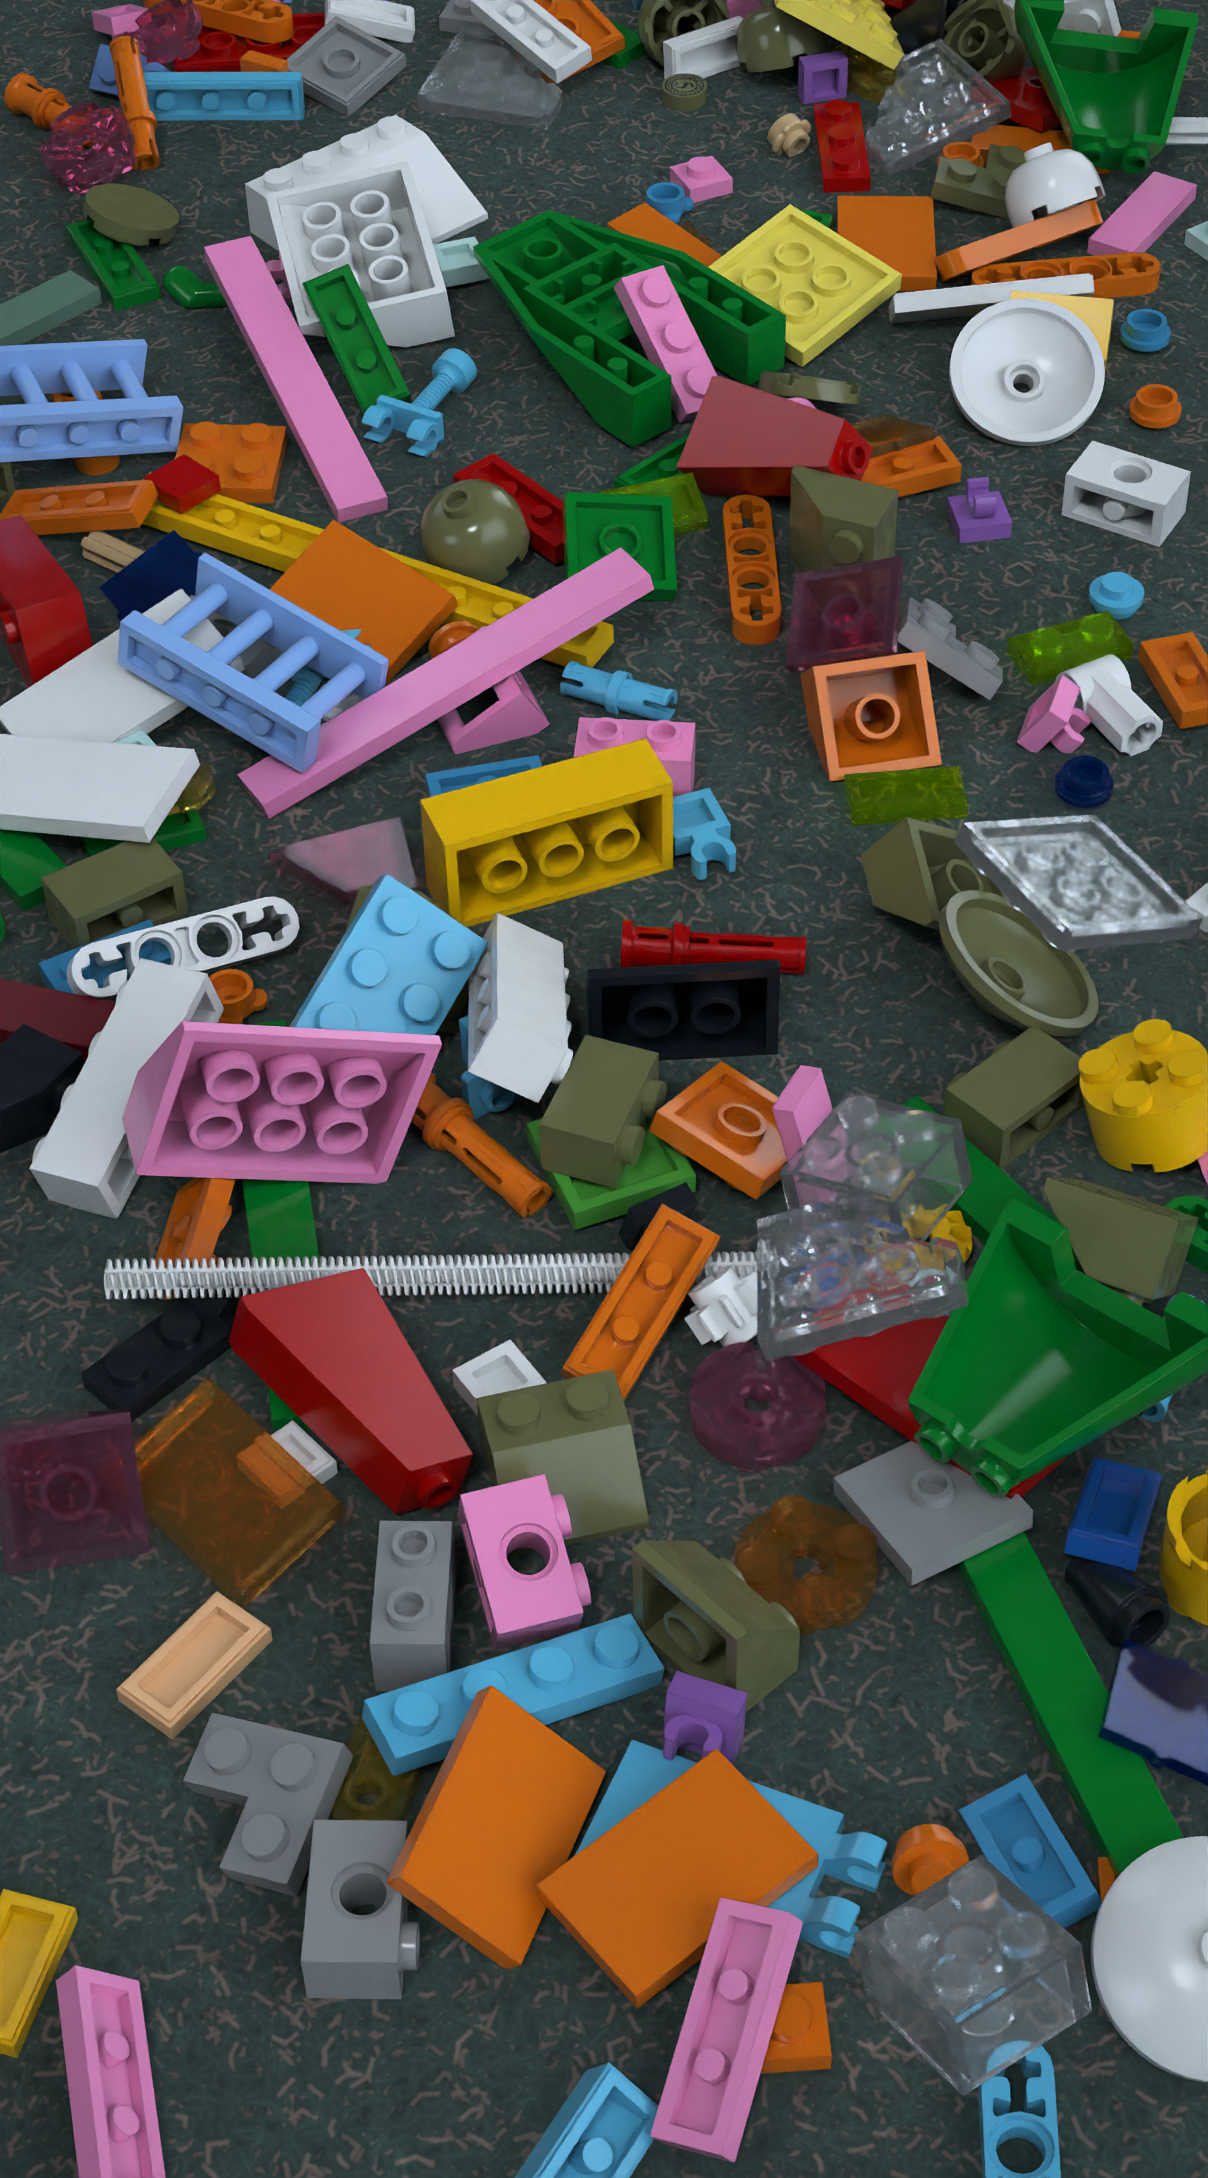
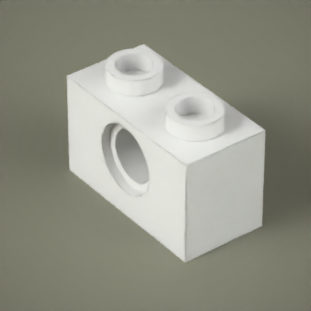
(1125, 493)

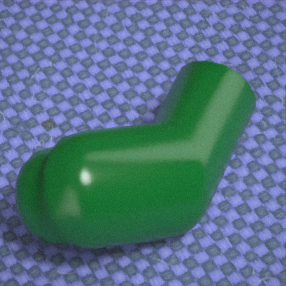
(192, 291)

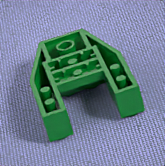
(561, 289)

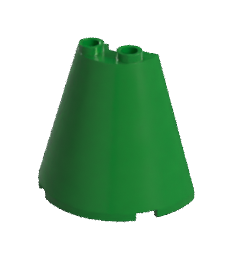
(1107, 89)
(1045, 1358)

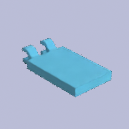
(847, 1857)

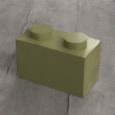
(114, 892)
(1016, 1095)
(601, 1111)

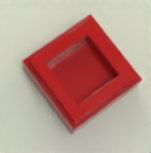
(184, 483)

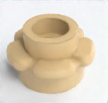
(789, 135)

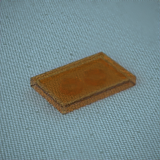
(230, 1494)

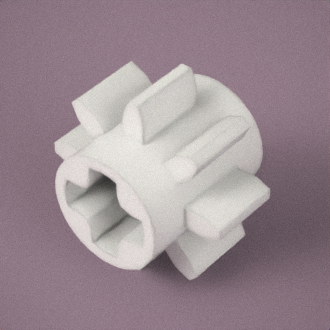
(724, 1307)

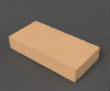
(194, 1665)

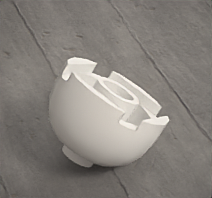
(1050, 184)

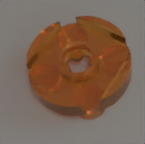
(818, 1532)

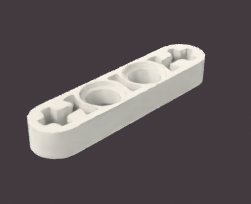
(181, 941)

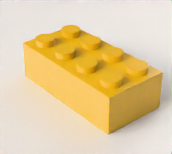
(548, 833)

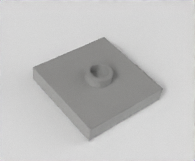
(345, 66)
(927, 1511)

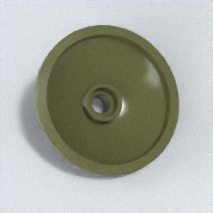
(1013, 968)

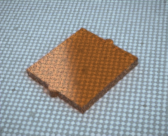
(892, 433)

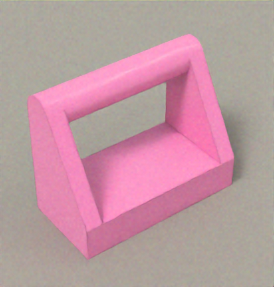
(508, 719)

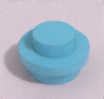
(1117, 594)

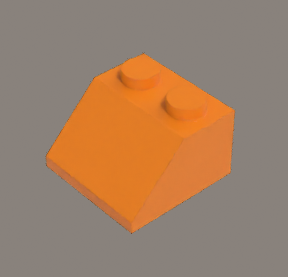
(872, 715)

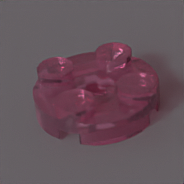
(168, 31)
(100, 164)
(750, 1437)

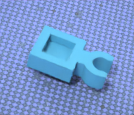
(703, 831)

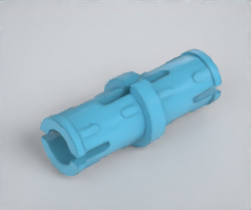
(618, 692)

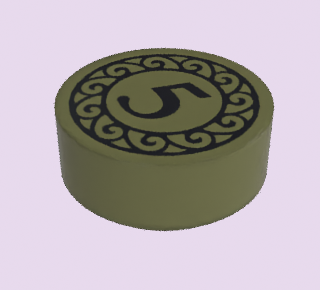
(684, 92)

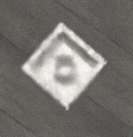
(881, 1164)
(973, 1974)

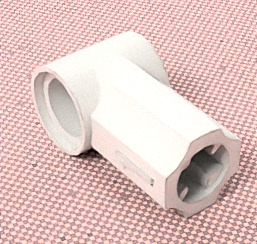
(1113, 705)

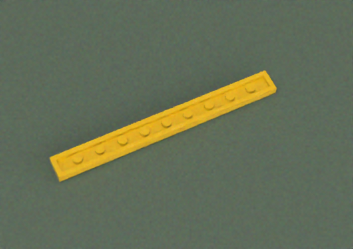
(281, 540)

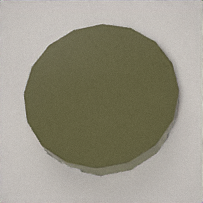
(130, 214)
(809, 387)

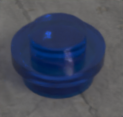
(1084, 782)

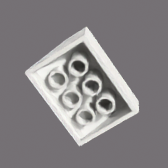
(442, 193)
(382, 233)

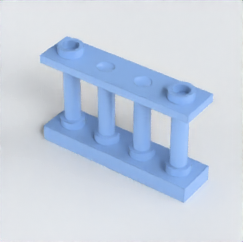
(86, 425)
(230, 697)

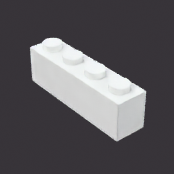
(519, 1010)
(87, 1151)

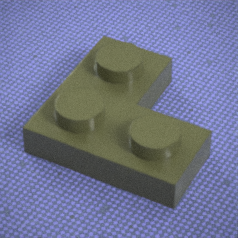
(977, 187)

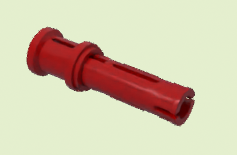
(679, 946)

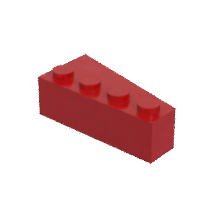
(39, 605)

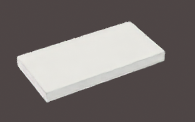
(97, 696)
(90, 786)

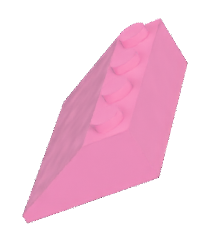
(276, 1102)

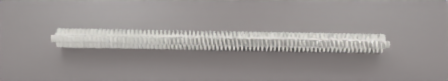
(421, 1274)

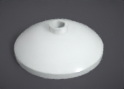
(1033, 346)
(1154, 1956)

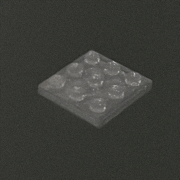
(1077, 882)

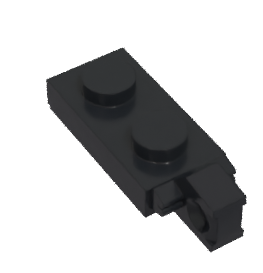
(163, 1354)

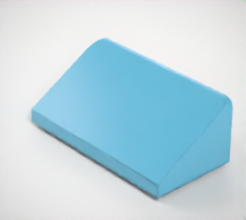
(597, 2130)

